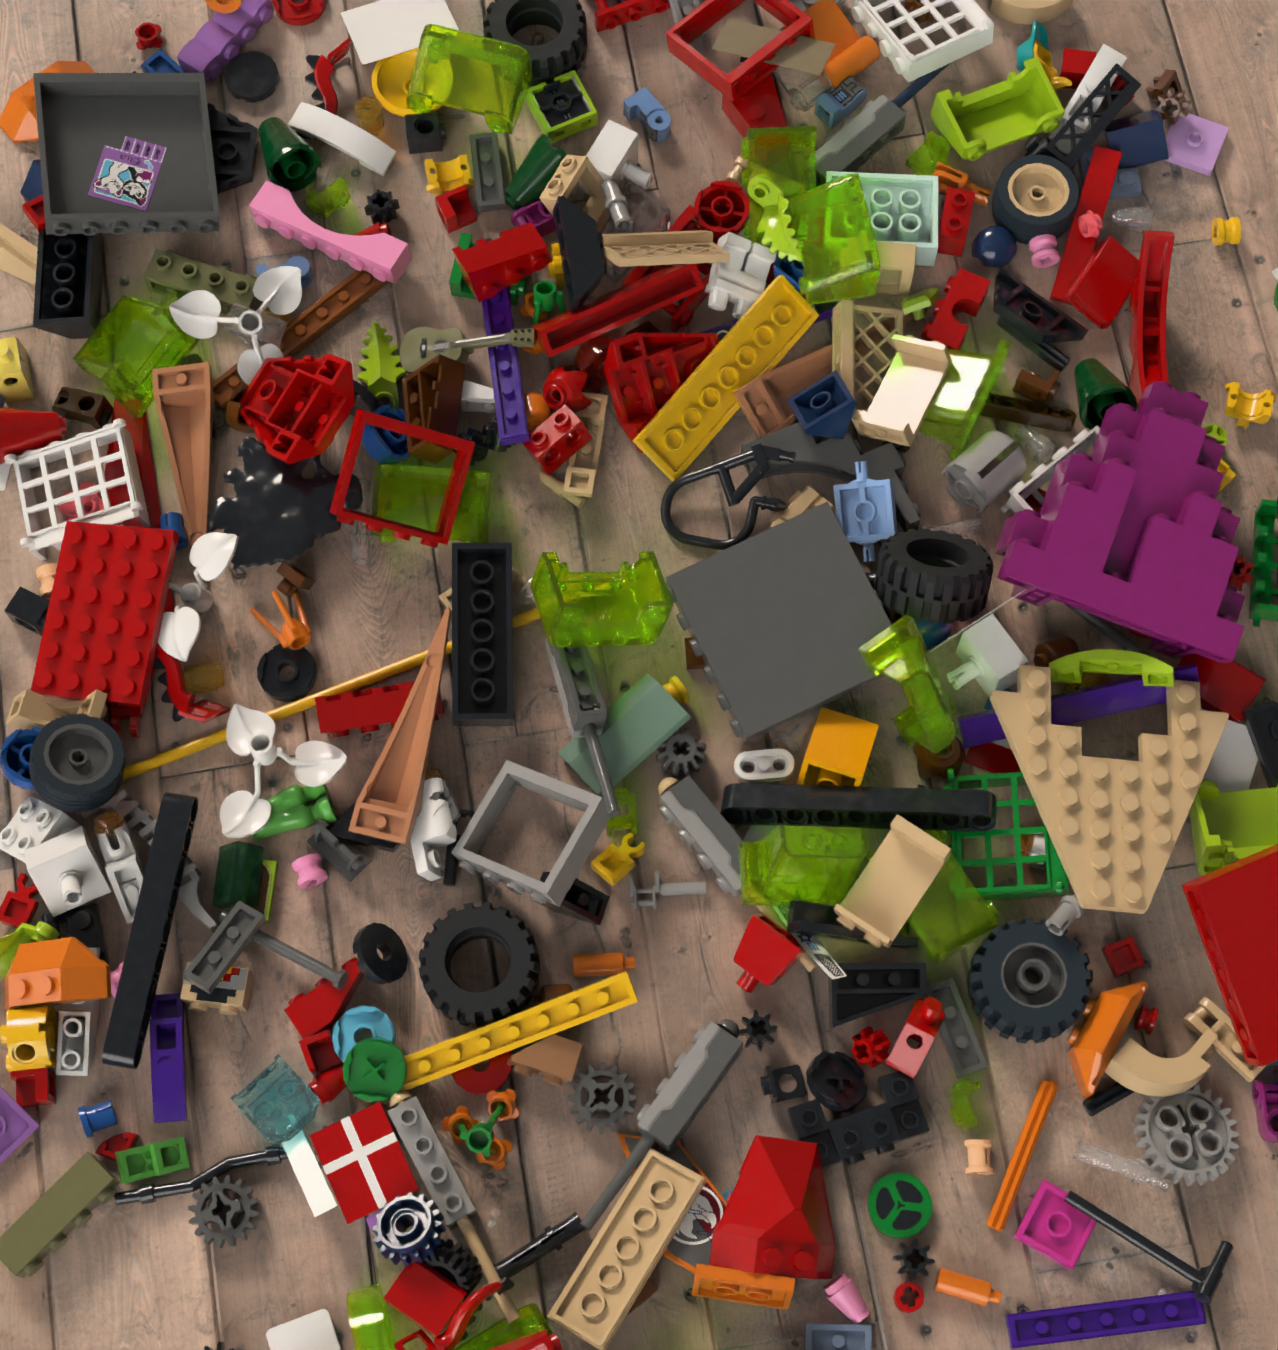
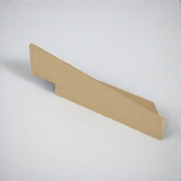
(17, 255)

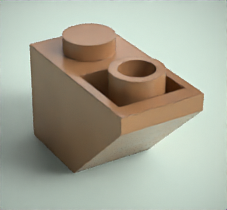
(551, 1057)

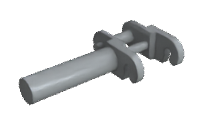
(664, 890)

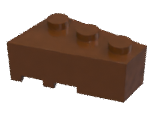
(433, 402)

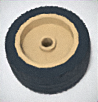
(1035, 197)

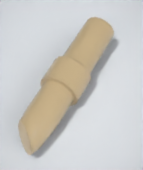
(557, 487)

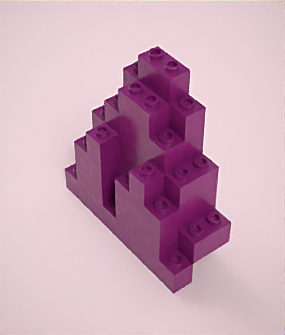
(1137, 531)

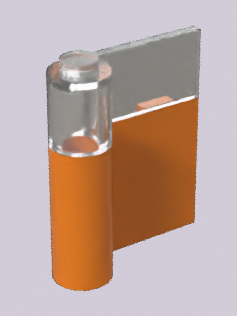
(847, 59)

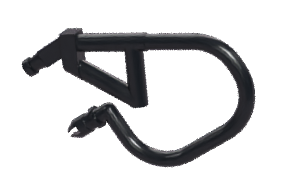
(734, 497)

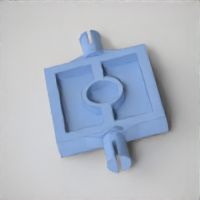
(866, 510)

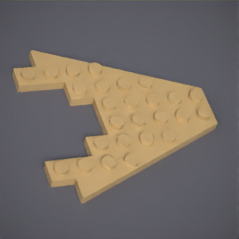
(1108, 815)

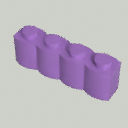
(222, 37)

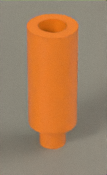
(601, 964)
(966, 1287)

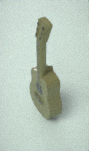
(427, 342)

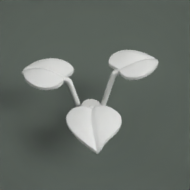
(199, 312)
(181, 628)
(253, 733)

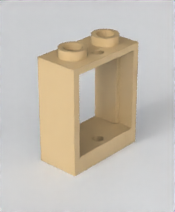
(570, 171)
(896, 268)

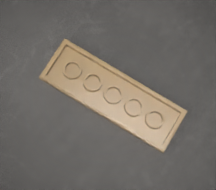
(626, 1249)

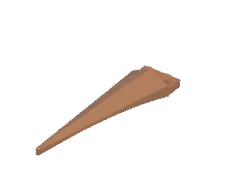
(766, 396)
(186, 416)
(396, 784)

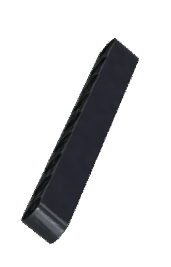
(858, 806)
(150, 931)

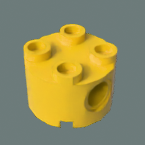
(30, 1037)

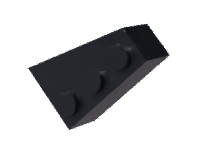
(873, 989)

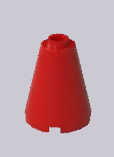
(28, 430)

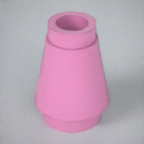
(846, 1297)

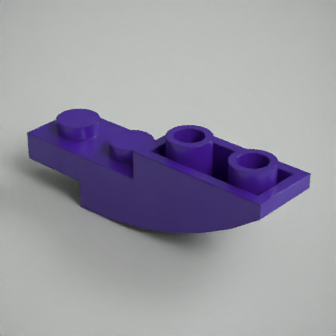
(168, 1059)

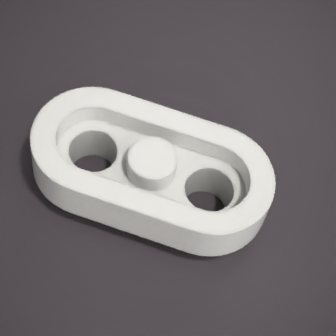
(763, 765)

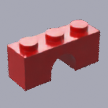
(964, 295)

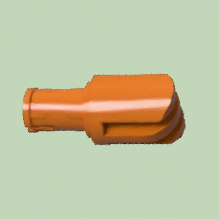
(957, 179)

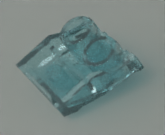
(278, 1102)

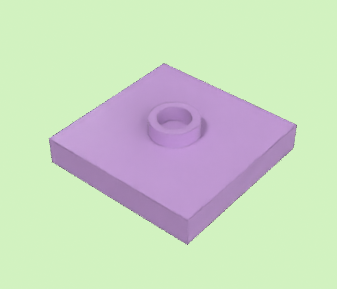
(1195, 143)

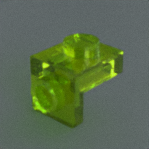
(330, 199)
(961, 1111)

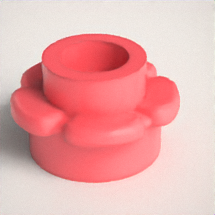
(1090, 224)

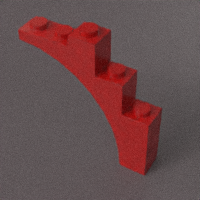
(1148, 311)

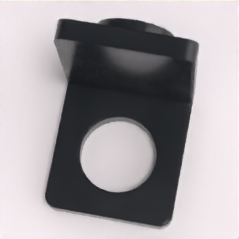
(770, 1085)

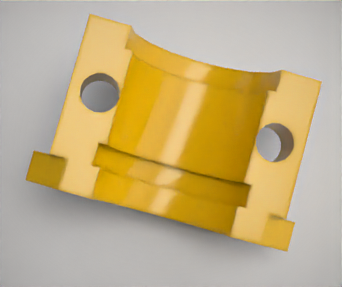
(448, 175)
(1247, 406)

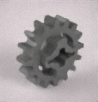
(592, 1087)
(211, 1216)

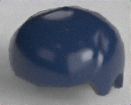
(994, 246)

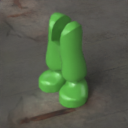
(291, 813)

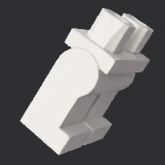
(740, 279)

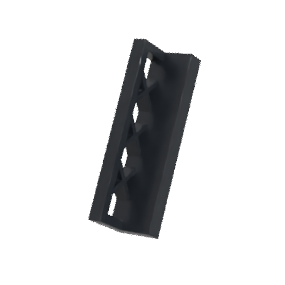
(1101, 123)
(822, 921)

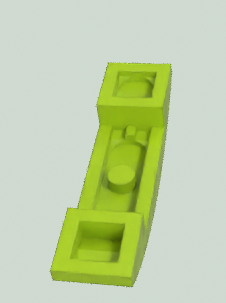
(1112, 661)

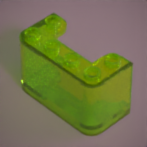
(786, 157)
(601, 606)

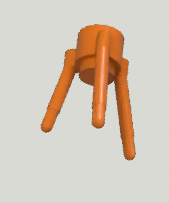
(294, 632)

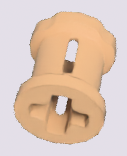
(978, 1157)

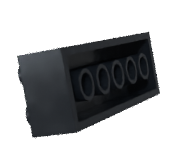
(482, 634)

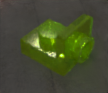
(925, 158)

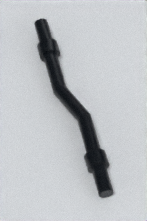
(149, 1192)

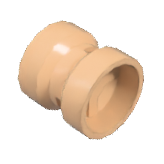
(45, 576)

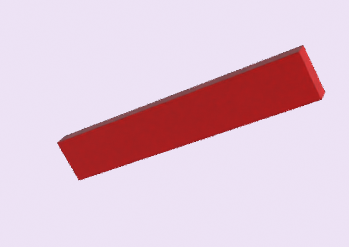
(1094, 198)

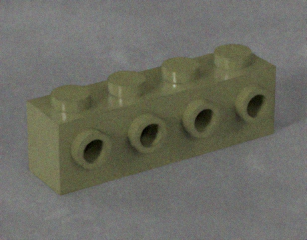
(180, 275)
(56, 1214)

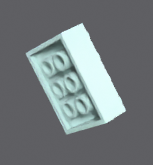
(902, 210)

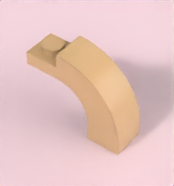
(1029, 10)
(35, 710)
(1161, 1076)

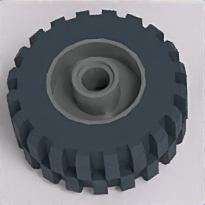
(1029, 981)

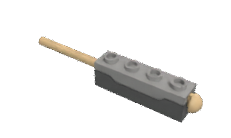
(712, 838)
(443, 1183)

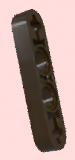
(1029, 413)

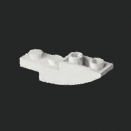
(1097, 71)
(77, 1035)

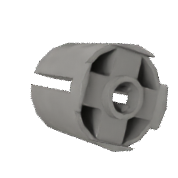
(963, 472)

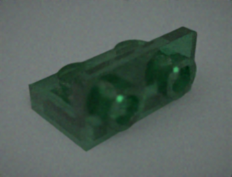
(238, 874)

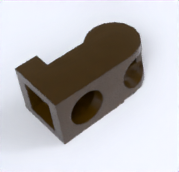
(83, 406)

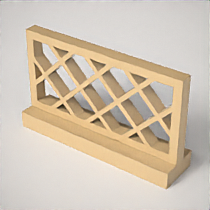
(662, 248)
(844, 340)

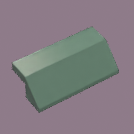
(631, 732)

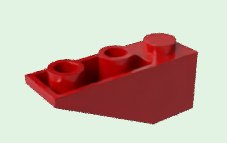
(325, 1004)

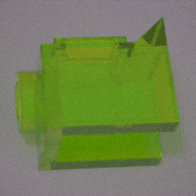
(624, 821)

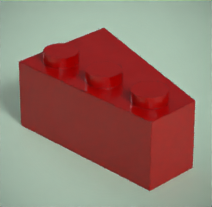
(756, 108)
(502, 261)

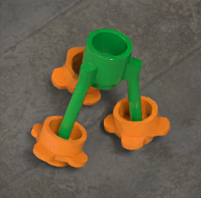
(538, 303)
(480, 1136)

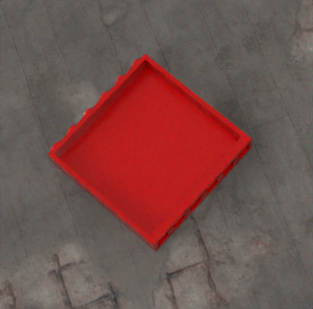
(1239, 931)

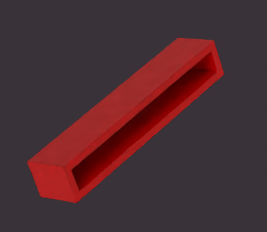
(617, 307)

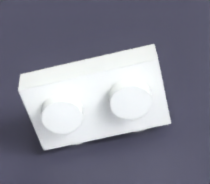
(33, 825)
(307, 1332)

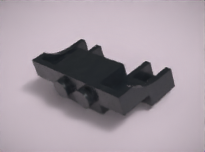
(865, 1130)

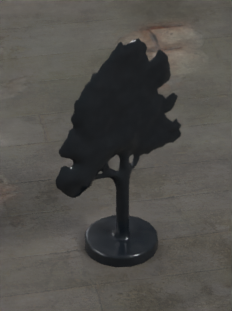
(278, 509)

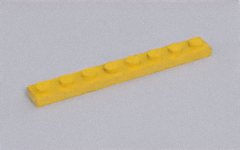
(519, 1029)

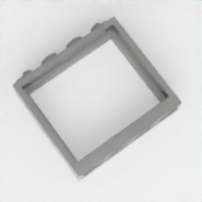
(572, 856)

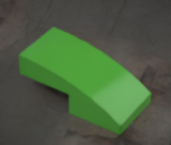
(152, 1160)

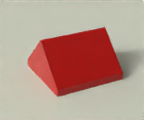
(425, 1298)

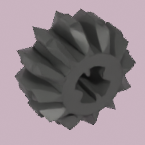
(681, 762)

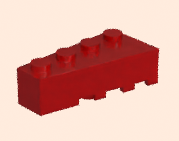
(364, 709)

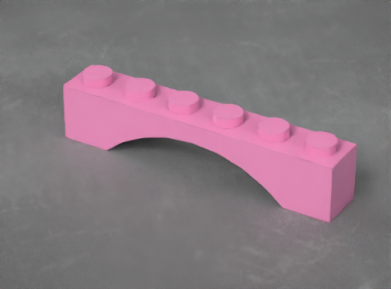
(377, 253)

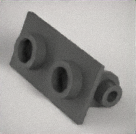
(338, 852)

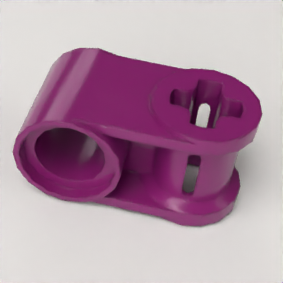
(537, 215)
(1266, 1104)

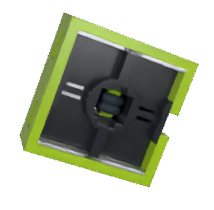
(562, 107)

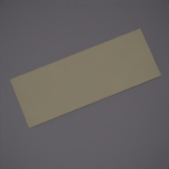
(746, 39)

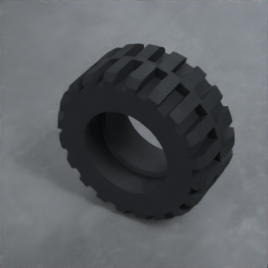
(550, 59)
(933, 576)
(466, 926)

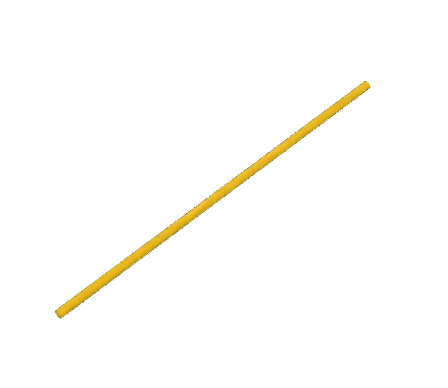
(302, 704)

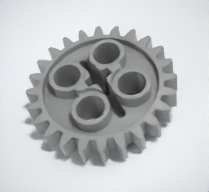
(1212, 1128)

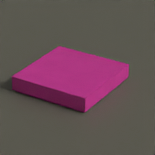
(1055, 1226)

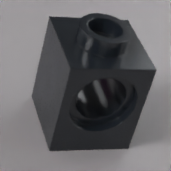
(422, 123)
(28, 610)

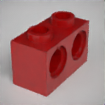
(955, 221)
(557, 439)

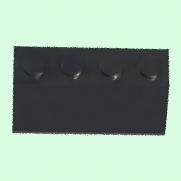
(68, 284)

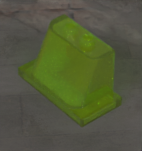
(132, 343)
(963, 396)
(904, 658)
(802, 865)

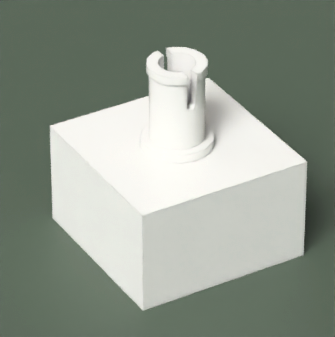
(616, 156)
(988, 657)
(67, 871)

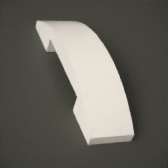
(343, 136)

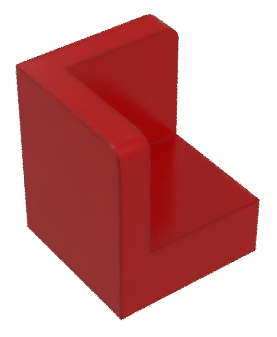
(1075, 65)
(455, 209)
(320, 1053)
(35, 1087)

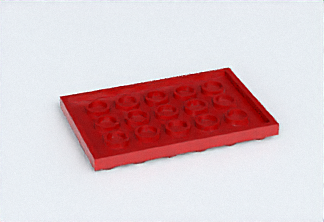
(105, 612)

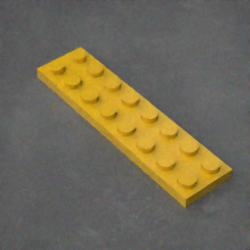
(706, 397)

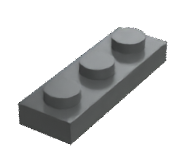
(487, 172)
(224, 947)
(957, 1030)

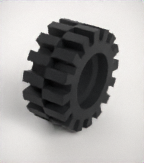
(456, 1265)

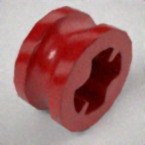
(1146, 1018)
(918, 1302)

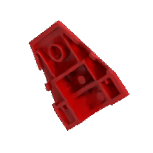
(648, 370)
(299, 404)
(777, 1214)

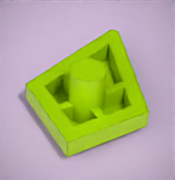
(920, 300)

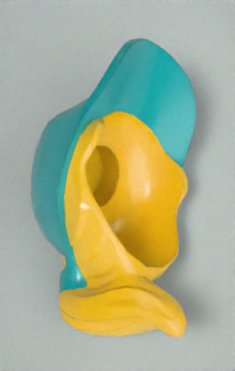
(1038, 47)

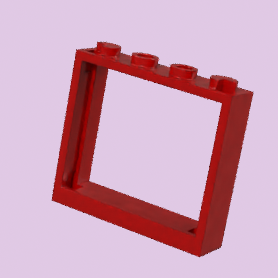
(754, 68)
(453, 490)

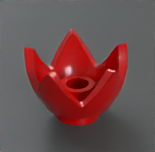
(570, 388)

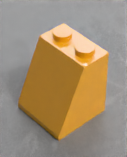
(837, 750)

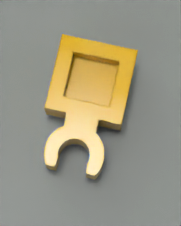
(555, 267)
(617, 862)

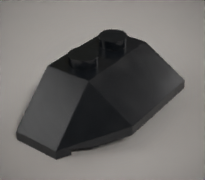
(579, 251)

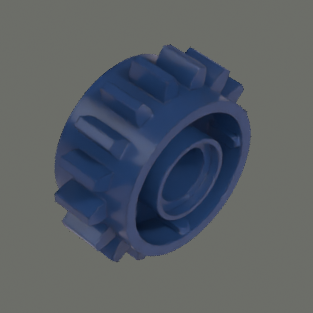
(420, 1240)

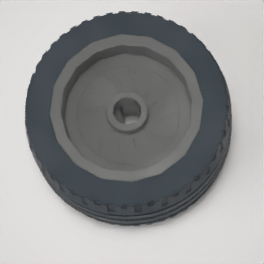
(77, 763)

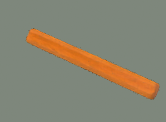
(1022, 1155)

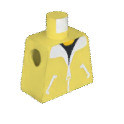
(14, 364)

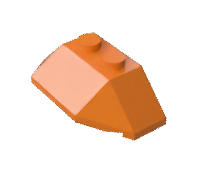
(19, 114)
(55, 974)
(1101, 1032)

